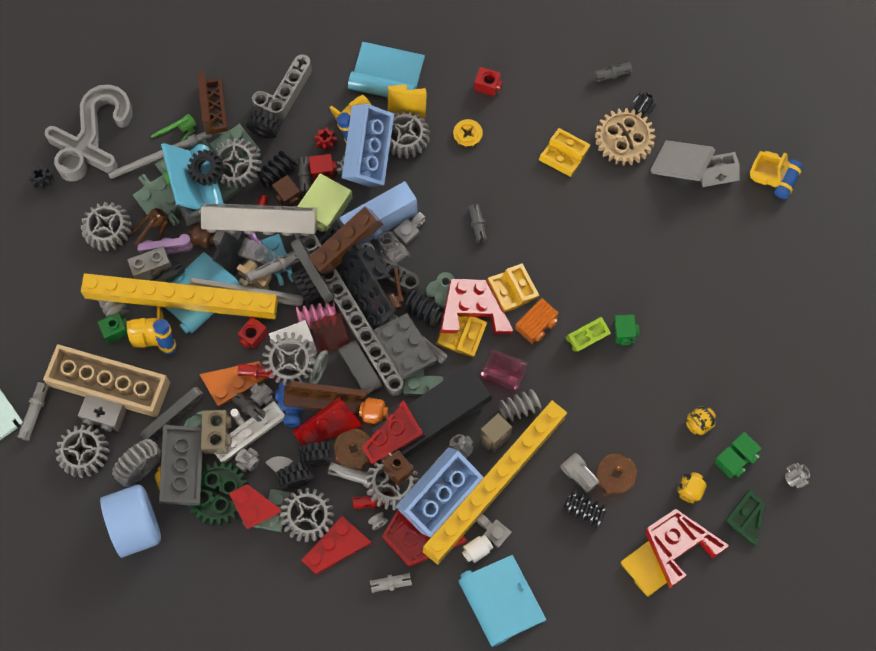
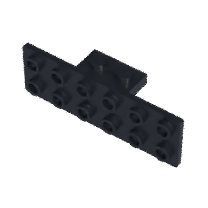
(362, 273)

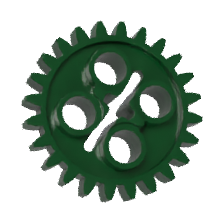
(210, 510)

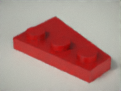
(327, 423)
(394, 434)
(335, 545)

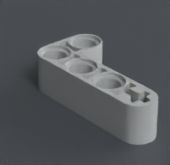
(286, 87)

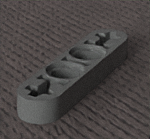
(315, 275)
(173, 414)

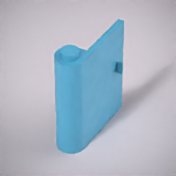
(384, 67)
(185, 189)
(205, 269)
(501, 600)

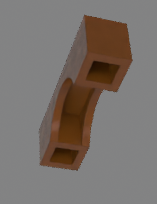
(360, 226)

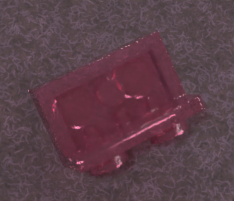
(504, 370)

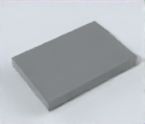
(682, 160)

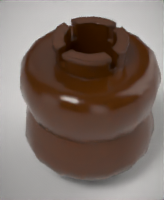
(201, 237)

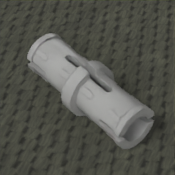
(390, 582)

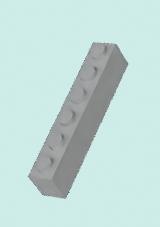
(259, 218)

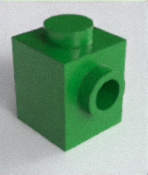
(113, 328)
(625, 329)

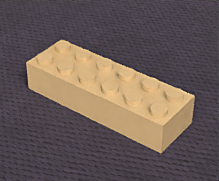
(107, 379)

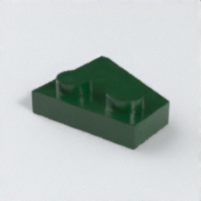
(747, 517)

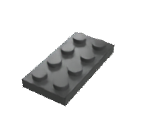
(180, 465)

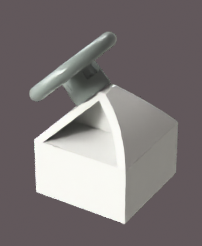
(301, 329)

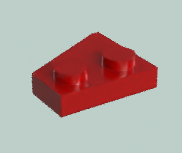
(253, 506)

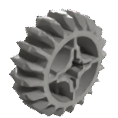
(403, 125)
(252, 163)
(115, 216)
(301, 346)
(81, 437)
(137, 462)
(385, 487)
(301, 507)

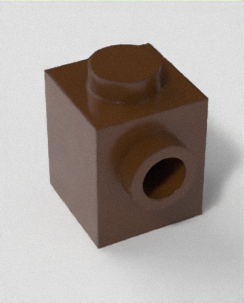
(286, 192)
(397, 467)

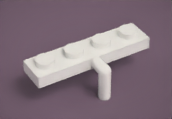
(250, 430)

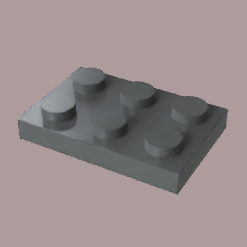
(405, 346)

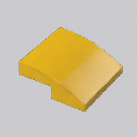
(408, 100)
(564, 152)
(513, 288)
(467, 339)
(644, 569)

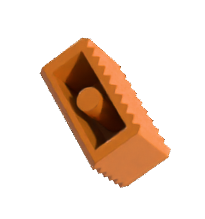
(537, 321)

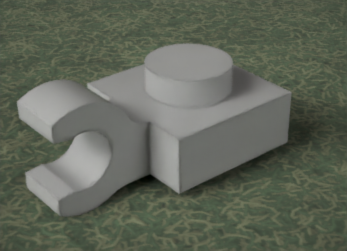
(409, 230)
(495, 532)

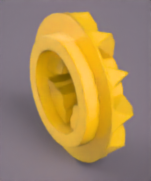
(467, 125)

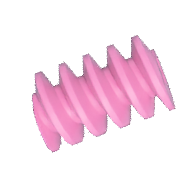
(315, 314)

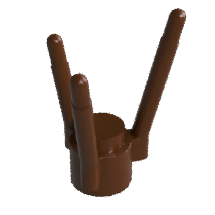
(156, 218)
(396, 300)

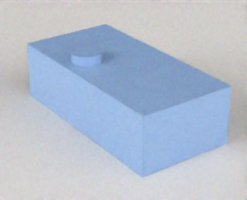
(367, 145)
(390, 207)
(439, 492)

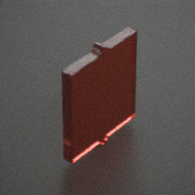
(330, 332)

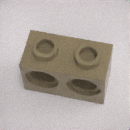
(212, 432)
(495, 433)

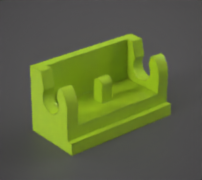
(588, 334)

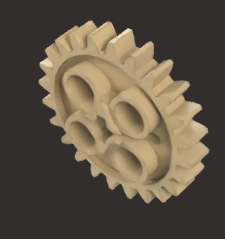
(640, 130)

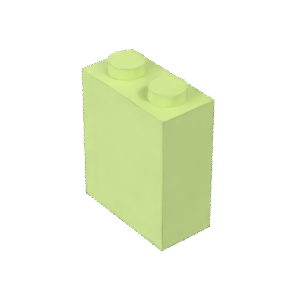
(329, 199)

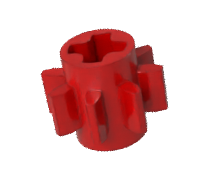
(330, 139)

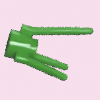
(186, 123)

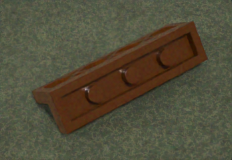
(206, 95)
(319, 396)

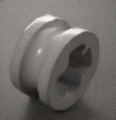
(378, 521)

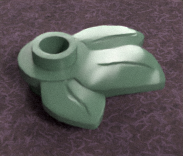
(438, 289)

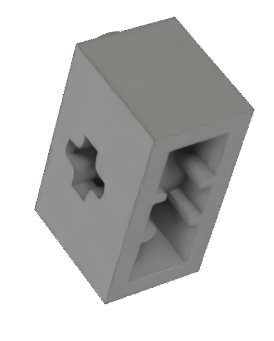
(721, 170)
(149, 264)
(94, 406)

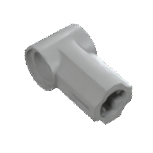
(576, 468)

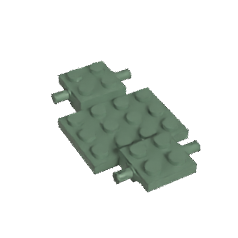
(160, 195)

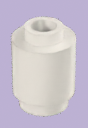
(477, 549)

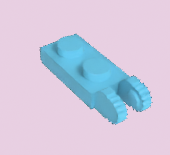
(275, 243)

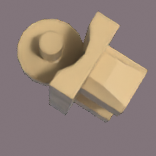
(249, 266)

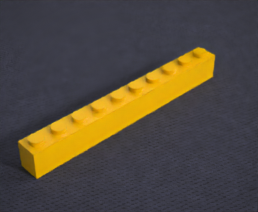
(179, 296)
(494, 482)

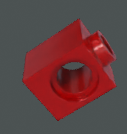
(488, 75)
(322, 165)
(252, 326)

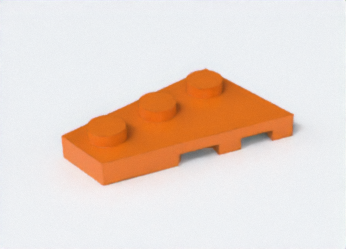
(226, 383)

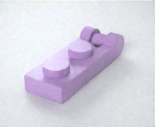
(171, 245)

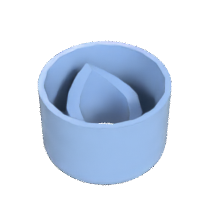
(130, 520)

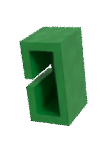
(738, 455)

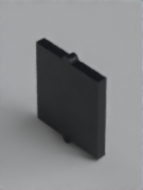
(227, 253)

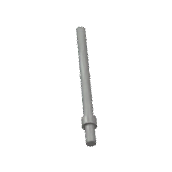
(192, 140)

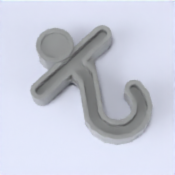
(84, 149)

